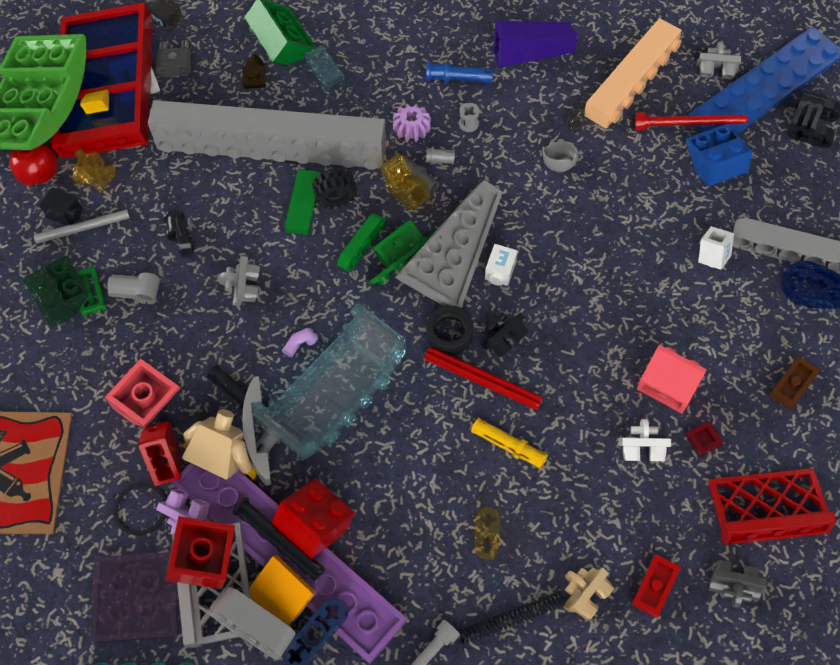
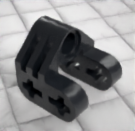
(809, 109)

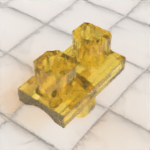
(89, 171)

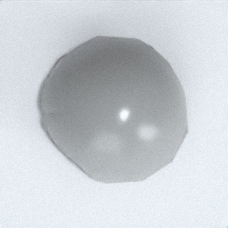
(560, 156)

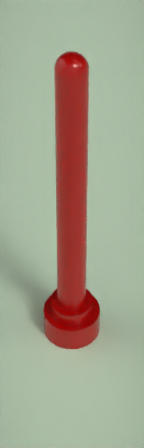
(645, 121)

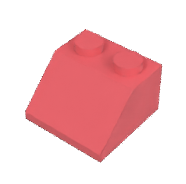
(141, 394)

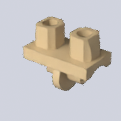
(581, 589)

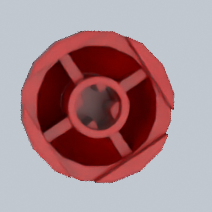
(33, 165)

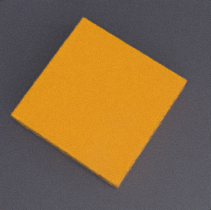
(281, 591)

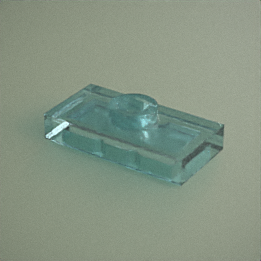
(323, 67)

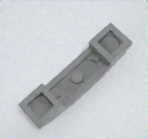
(259, 460)

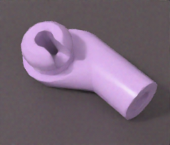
(305, 335)

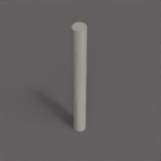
(81, 226)

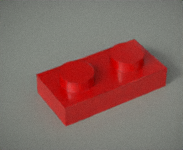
(656, 586)

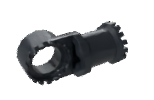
(177, 232)

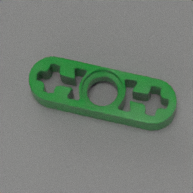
(361, 240)

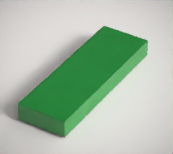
(302, 203)

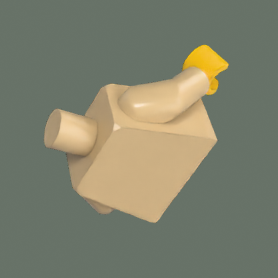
(218, 446)

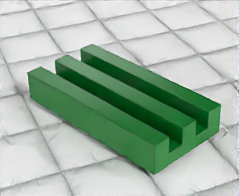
(93, 308)

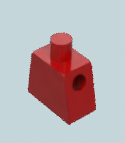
(157, 444)

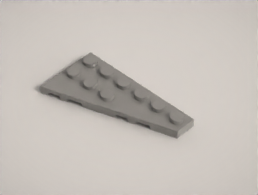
(450, 256)

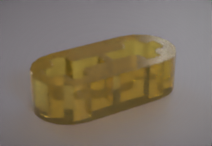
(480, 533)

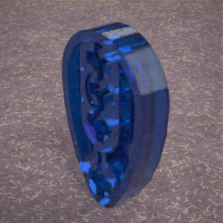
(810, 297)

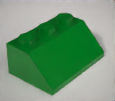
(279, 32)

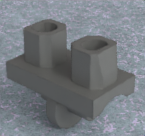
(737, 586)

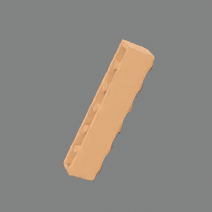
(632, 73)

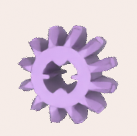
(411, 122)

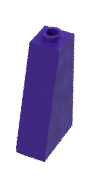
(532, 40)

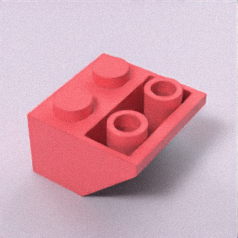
(671, 378)

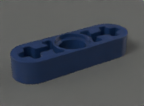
(335, 623)

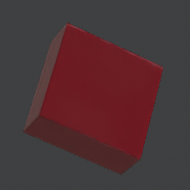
(704, 439)

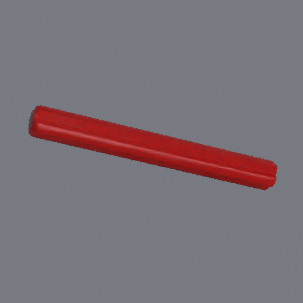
(483, 378)

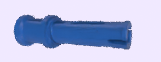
(447, 72)

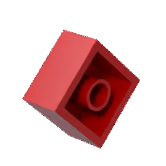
(313, 518)
(200, 553)

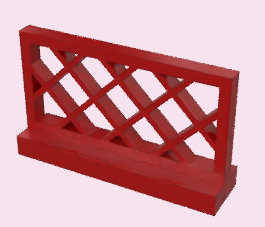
(771, 527)

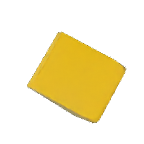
(95, 102)

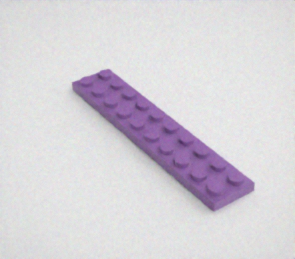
(370, 618)

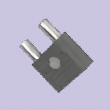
(173, 60)

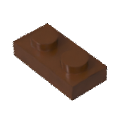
(794, 383)

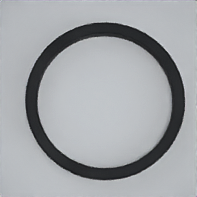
(120, 496)

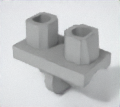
(718, 58)
(244, 272)

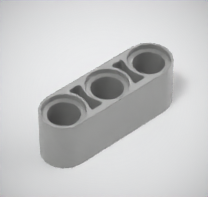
(253, 623)

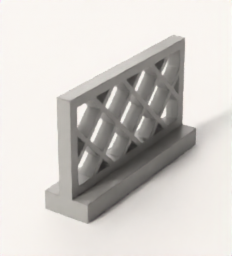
(190, 605)

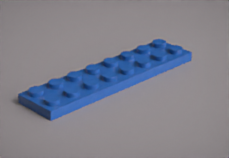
(772, 80)

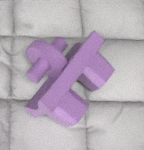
(176, 507)

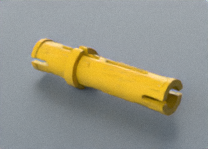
(513, 445)

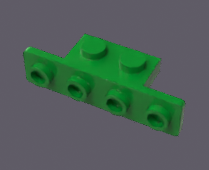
(397, 248)

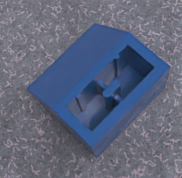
(719, 155)

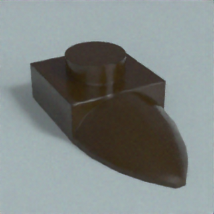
(254, 73)

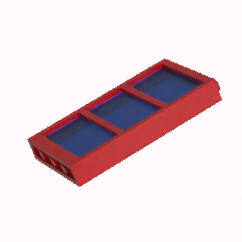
(116, 62)

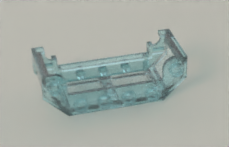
(334, 385)

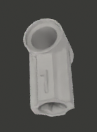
(140, 288)

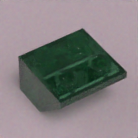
(57, 291)

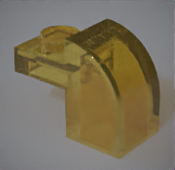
(402, 185)

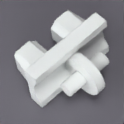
(656, 446)

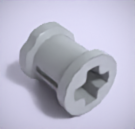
(469, 113)

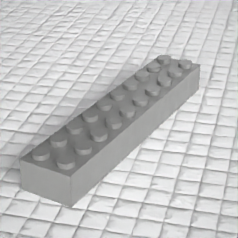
(268, 134)

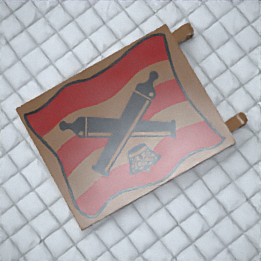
(31, 470)

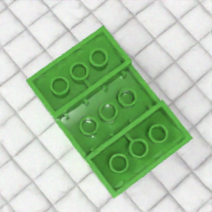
(39, 87)

